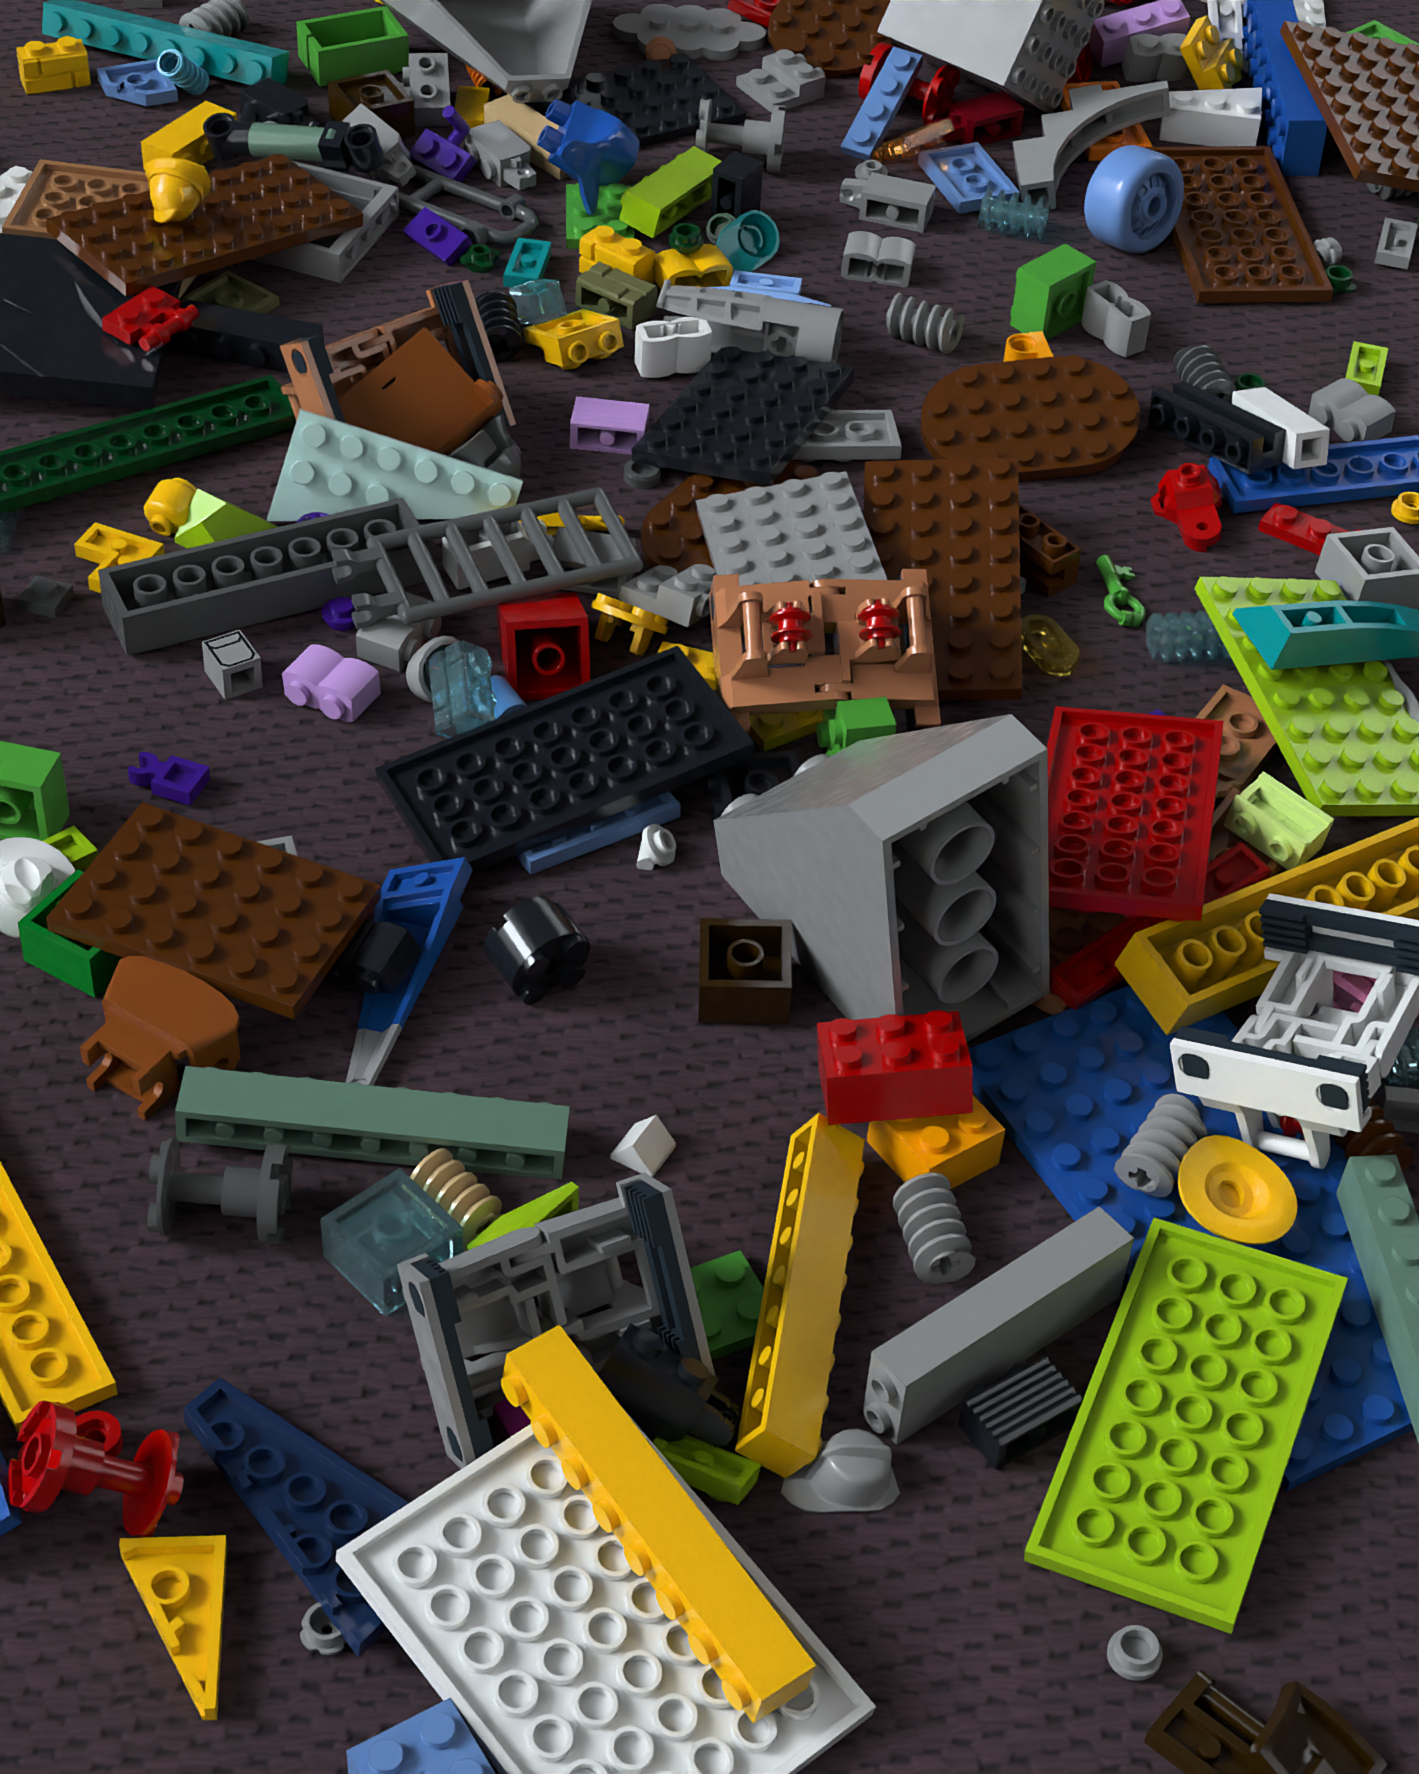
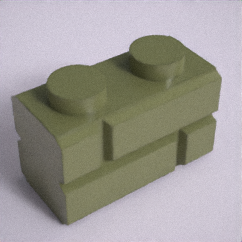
(616, 295)

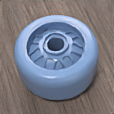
(1134, 199)

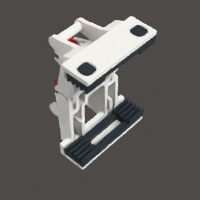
(1301, 1068)

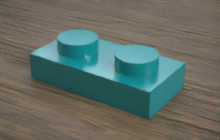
(527, 261)

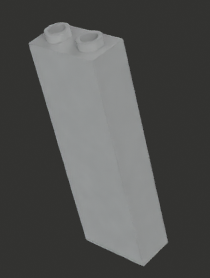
(995, 1325)

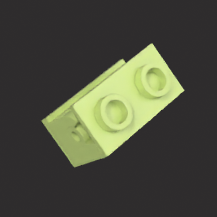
(1278, 822)

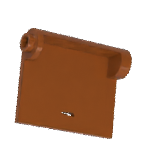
(428, 403)

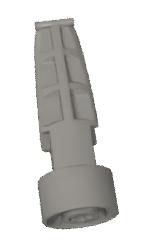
(759, 321)

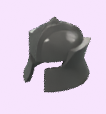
(491, 449)

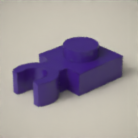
(173, 779)

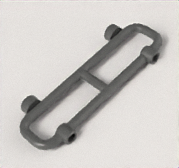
(478, 233)

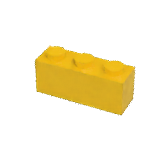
(183, 137)

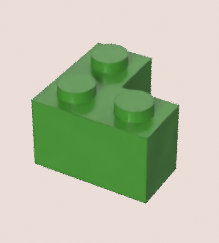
(854, 722)

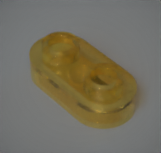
(1049, 645)

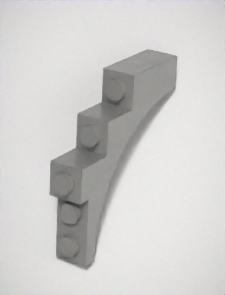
(1067, 134)

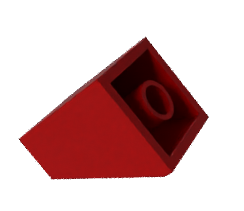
(544, 644)

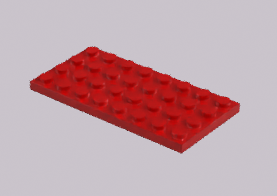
(1131, 811)

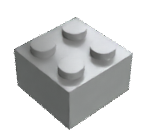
(1371, 566)

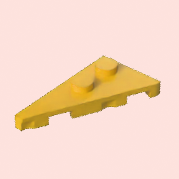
(185, 1596)

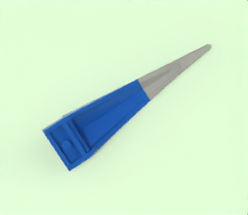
(427, 905)

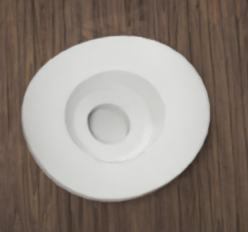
(27, 876)

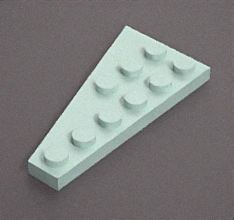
(348, 467)

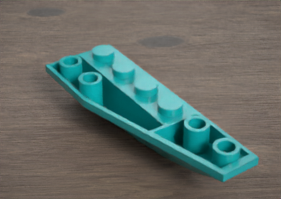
(1330, 632)

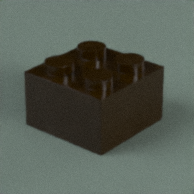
(745, 971)

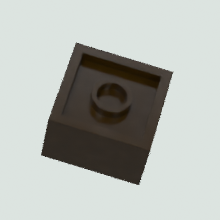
(378, 93)

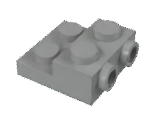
(783, 81)
(671, 594)

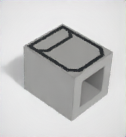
(232, 664)

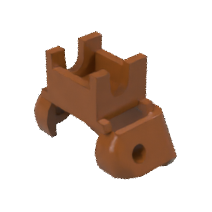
(150, 1021)

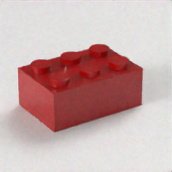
(894, 1067)

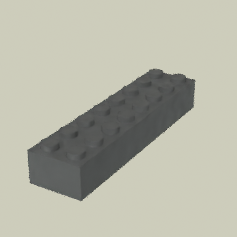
(249, 578)

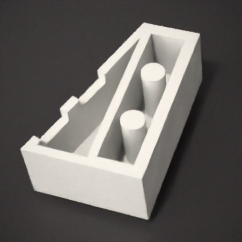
(1213, 117)

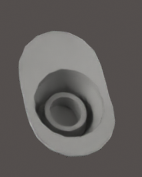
(846, 1476)

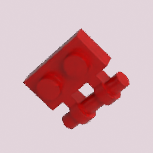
(149, 318)

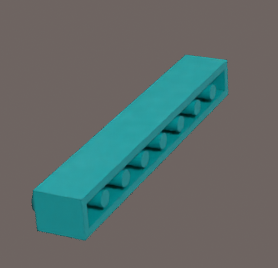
(149, 37)

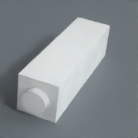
(1305, 437)

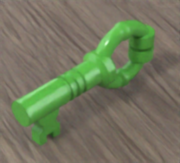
(1119, 594)

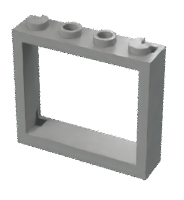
(379, 208)

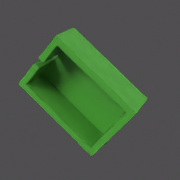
(352, 44)

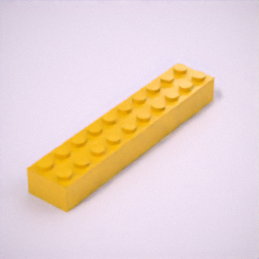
(1218, 962)

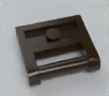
(1199, 1742)

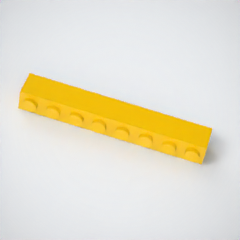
(801, 1299)
(657, 1525)

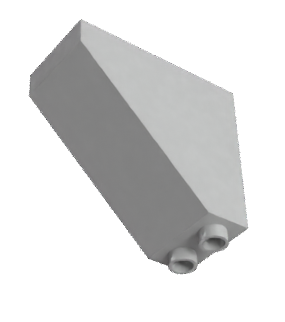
(908, 870)

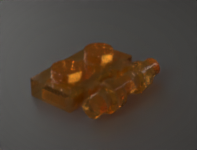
(909, 142)

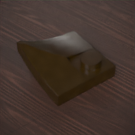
(1311, 1739)

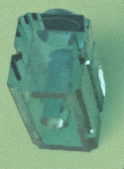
(461, 688)

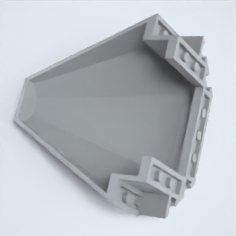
(514, 44)

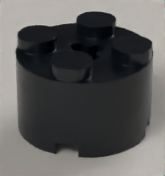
(538, 949)

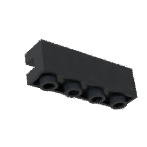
(1217, 427)

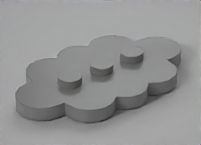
(693, 29)

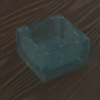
(383, 1229)

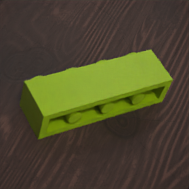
(669, 192)

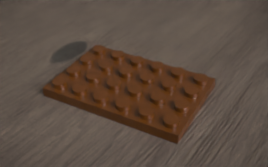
(216, 907)

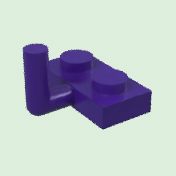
(444, 155)

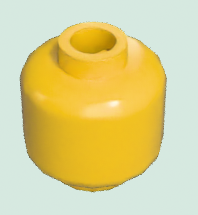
(169, 505)

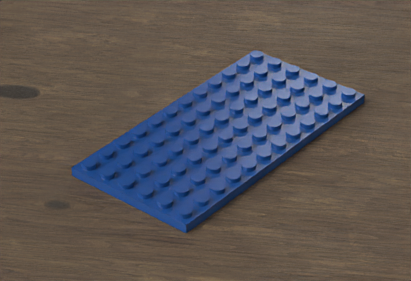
(1073, 1102)

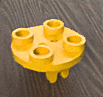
(616, 611)

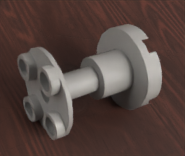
(754, 136)

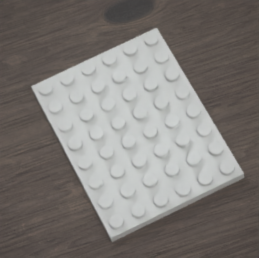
(560, 1646)

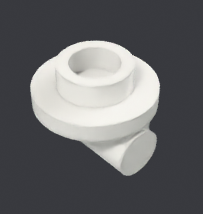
(656, 847)

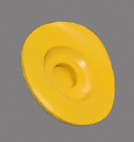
(1236, 1191)

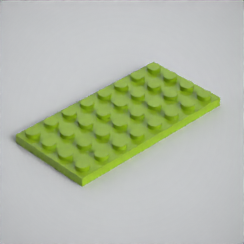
(1333, 722)
(1188, 1425)

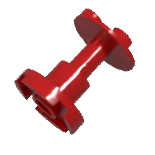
(936, 95)
(66, 1462)

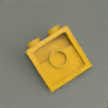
(1209, 60)
(576, 338)

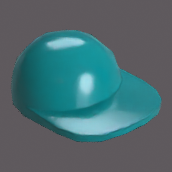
(749, 240)

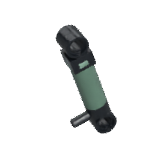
(334, 145)

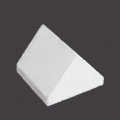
(645, 1146)

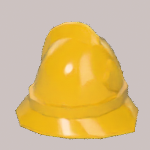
(176, 187)

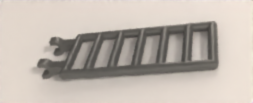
(396, 602)

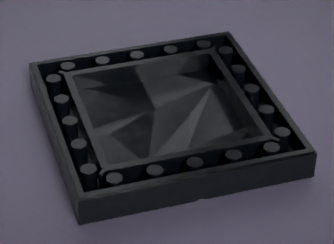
(55, 332)

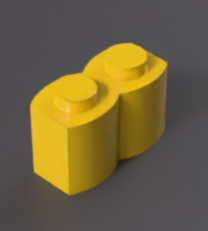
(701, 268)

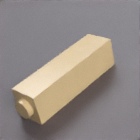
(527, 125)

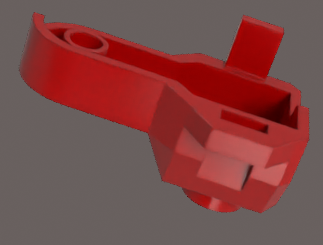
(1191, 501)

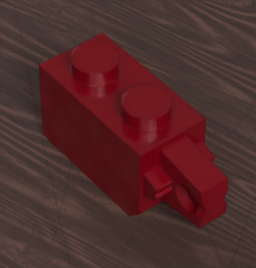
(985, 119)

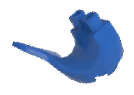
(588, 147)

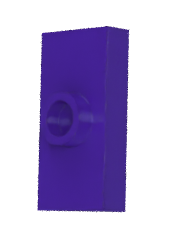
(437, 236)

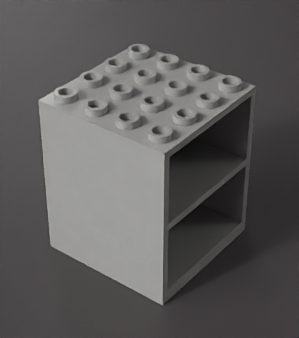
(999, 44)

